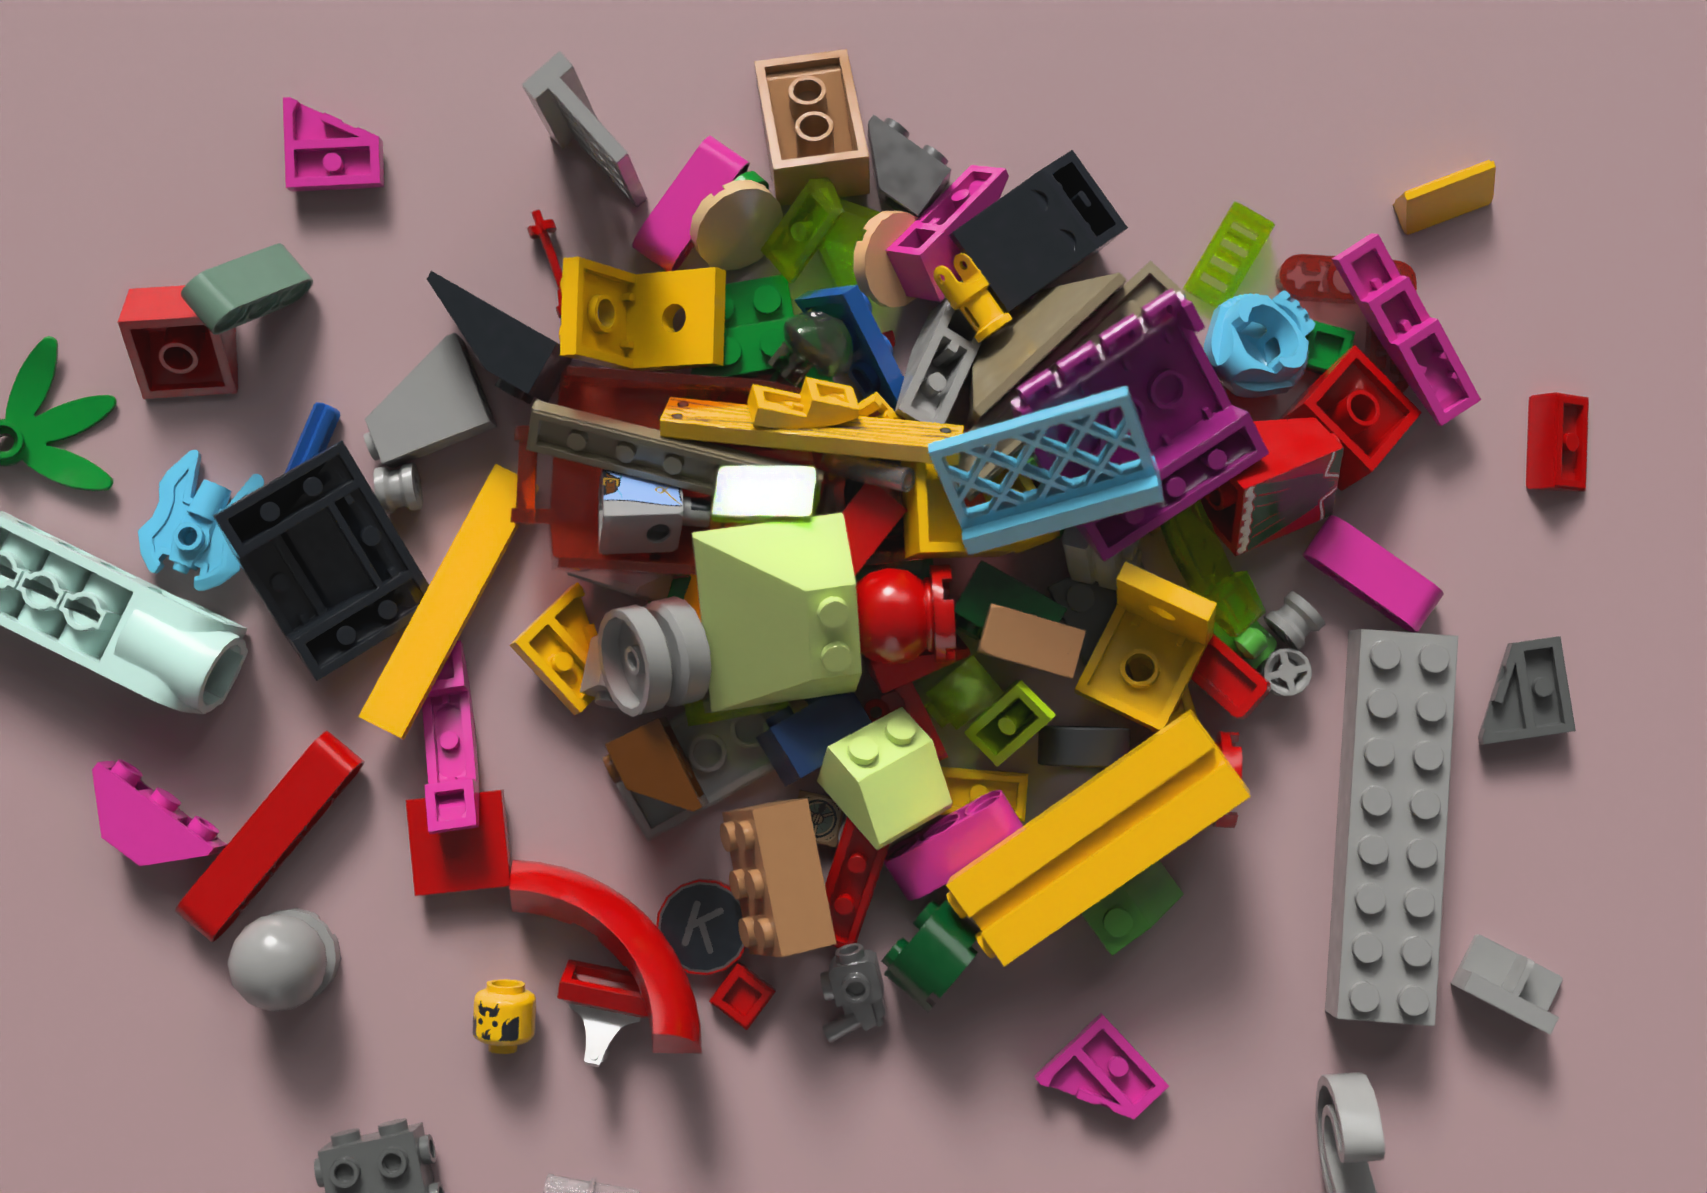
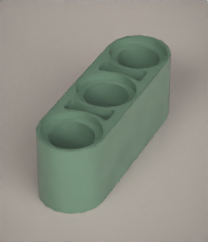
(246, 288)

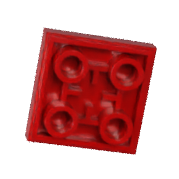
(461, 857)

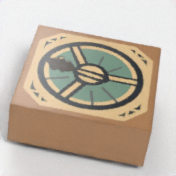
(825, 817)

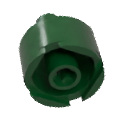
(933, 955)

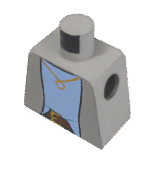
(644, 514)

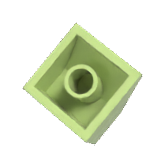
(886, 778)

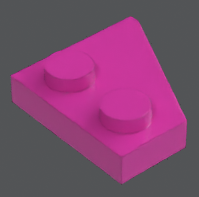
(1104, 1071)

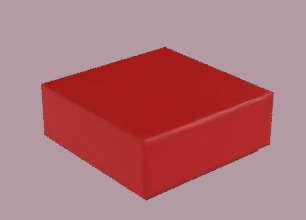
(742, 995)

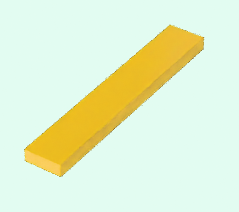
(445, 607)

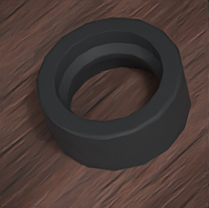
(1082, 745)

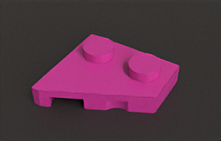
(328, 152)

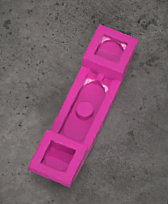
(451, 749)

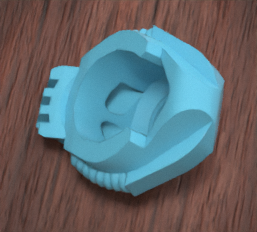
(1259, 344)

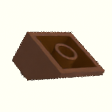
(655, 765)

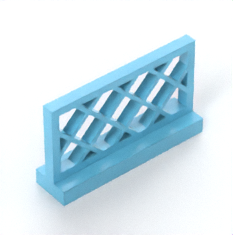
(1058, 500)

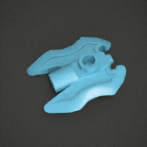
(185, 525)

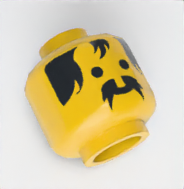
(504, 1015)

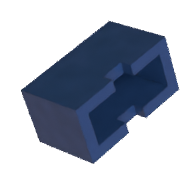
(800, 739)

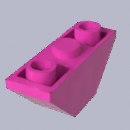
(145, 821)

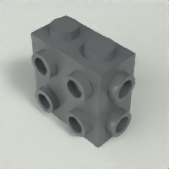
(379, 1162)

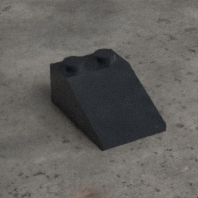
(520, 356)

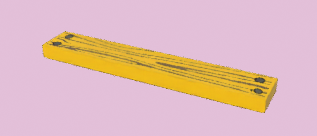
(859, 437)

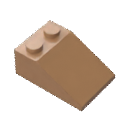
(812, 124)

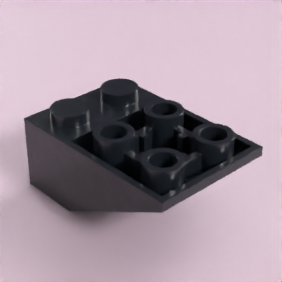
(1039, 231)

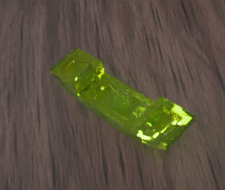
(1208, 571)

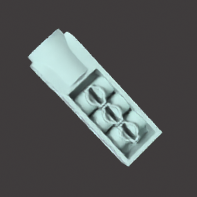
(116, 621)

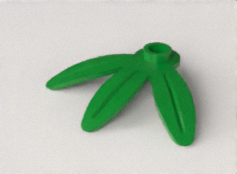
(56, 424)

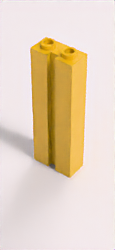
(1096, 838)

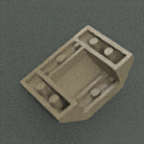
(1030, 337)

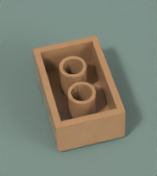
(777, 878)

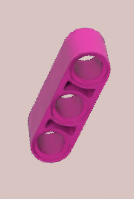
(666, 231)
(1373, 574)
(948, 845)

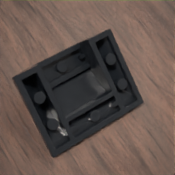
(325, 560)

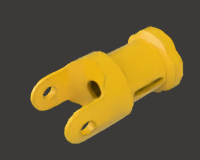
(972, 297)

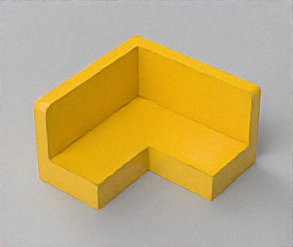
(930, 521)

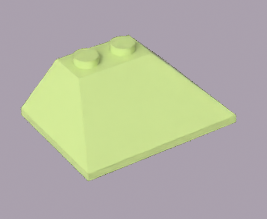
(778, 611)

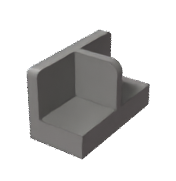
(1509, 982)

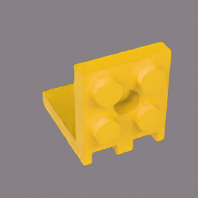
(638, 316)
(1151, 623)

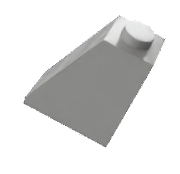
(430, 407)

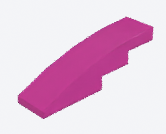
(1406, 329)

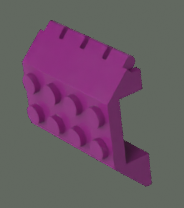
(1179, 403)

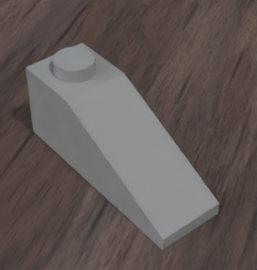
(937, 366)

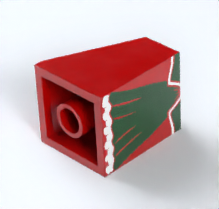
(1280, 490)

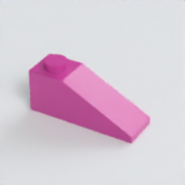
(928, 241)

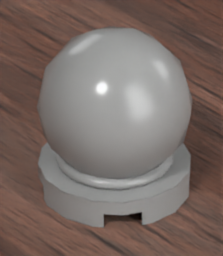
(284, 959)

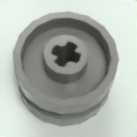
(654, 656)

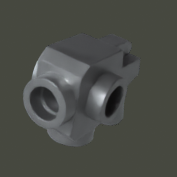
(856, 985)

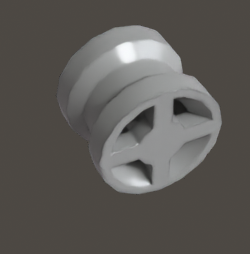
(398, 488)
(1294, 620)
(1293, 670)

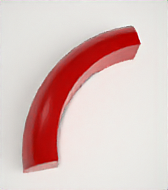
(627, 934)

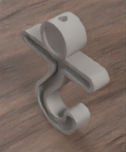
(1348, 1132)

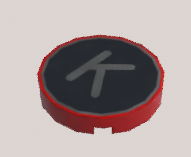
(702, 925)

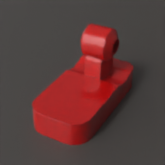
(1230, 679)
(908, 698)

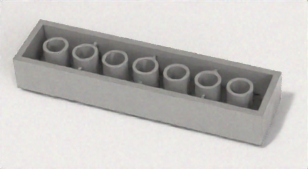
(1391, 827)

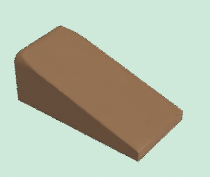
(1031, 641)

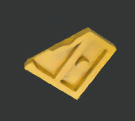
(559, 646)

